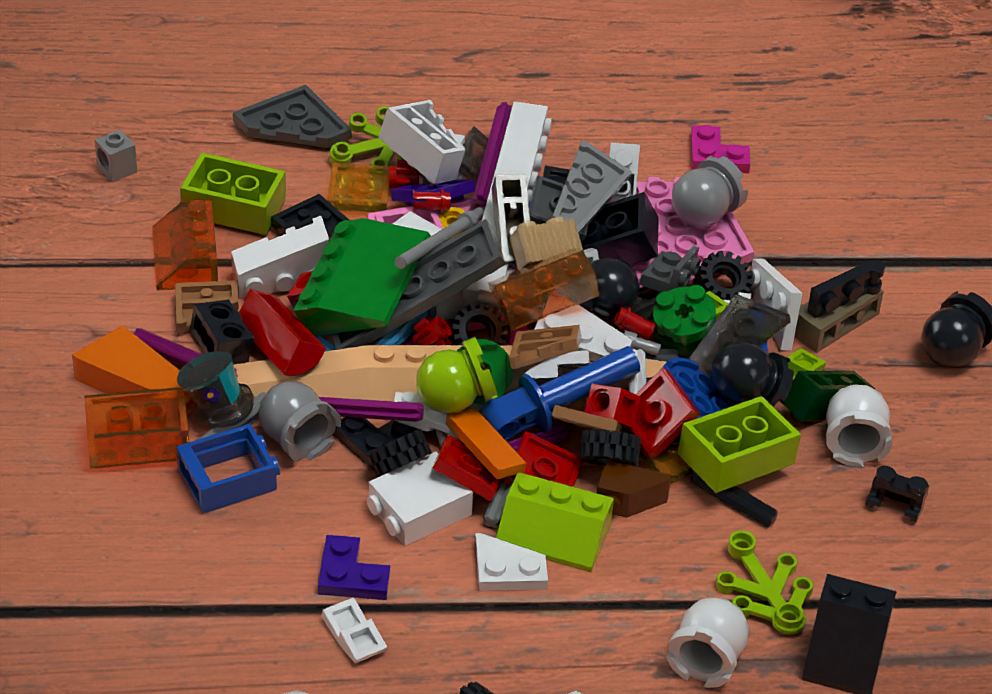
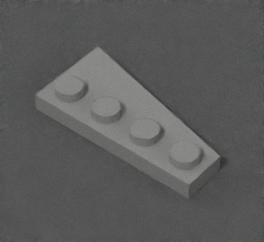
(589, 185)

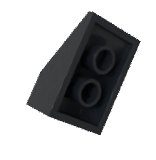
(625, 230)

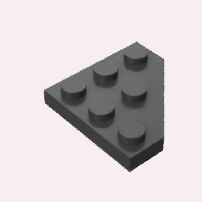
(293, 118)

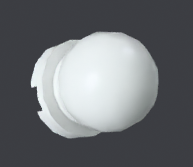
(858, 425)
(709, 641)

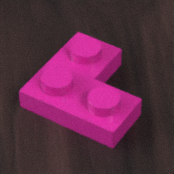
(707, 142)

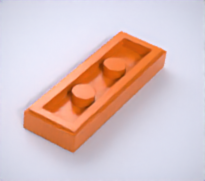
(485, 443)

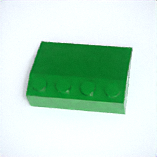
(357, 277)

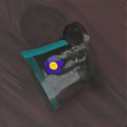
(215, 390)

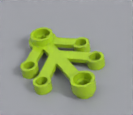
(365, 146)
(785, 616)

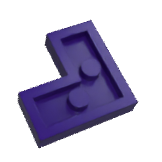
(456, 188)
(345, 576)

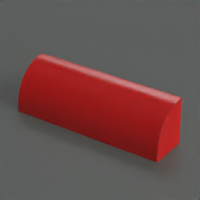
(280, 334)

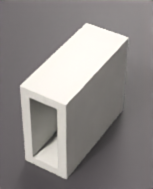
(418, 500)

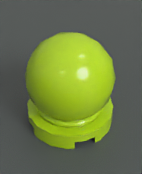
(453, 379)

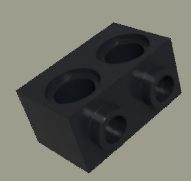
(221, 328)

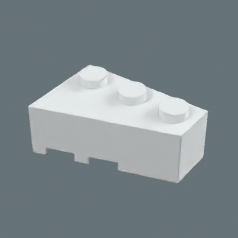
(423, 140)
(278, 262)

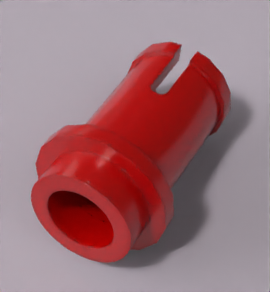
(433, 201)
(634, 323)

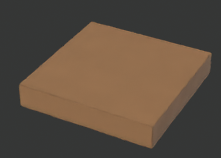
(584, 421)

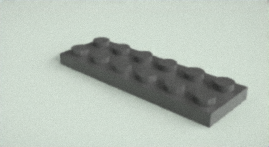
(436, 278)

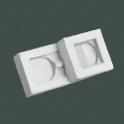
(548, 369)
(352, 631)

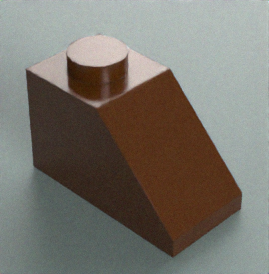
(633, 488)

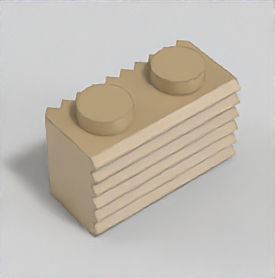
(539, 242)

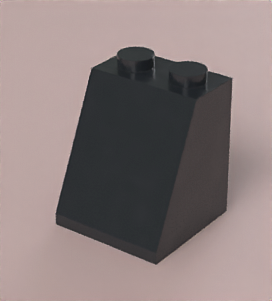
(849, 635)

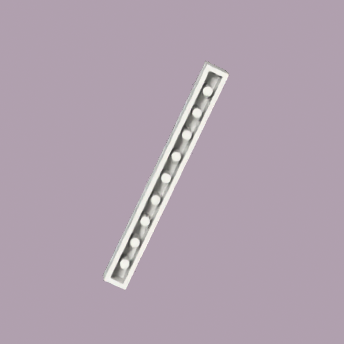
(518, 155)

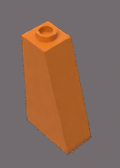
(124, 365)

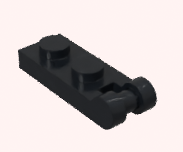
(846, 287)

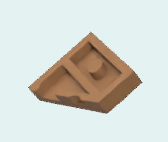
(200, 292)
(543, 344)

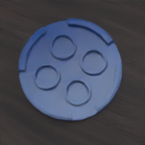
(697, 386)

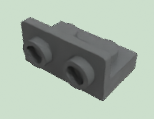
(670, 270)

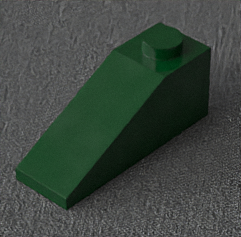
(814, 389)

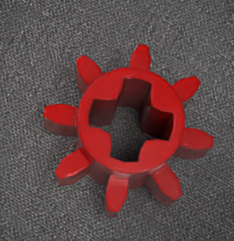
(402, 174)
(432, 331)

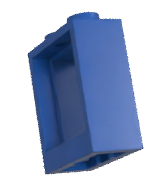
(221, 447)

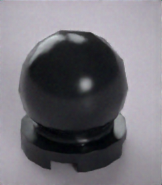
(616, 287)
(958, 330)
(747, 372)

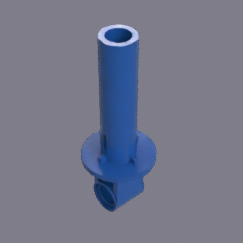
(534, 403)

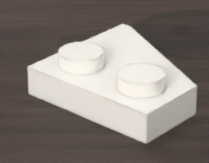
(508, 566)

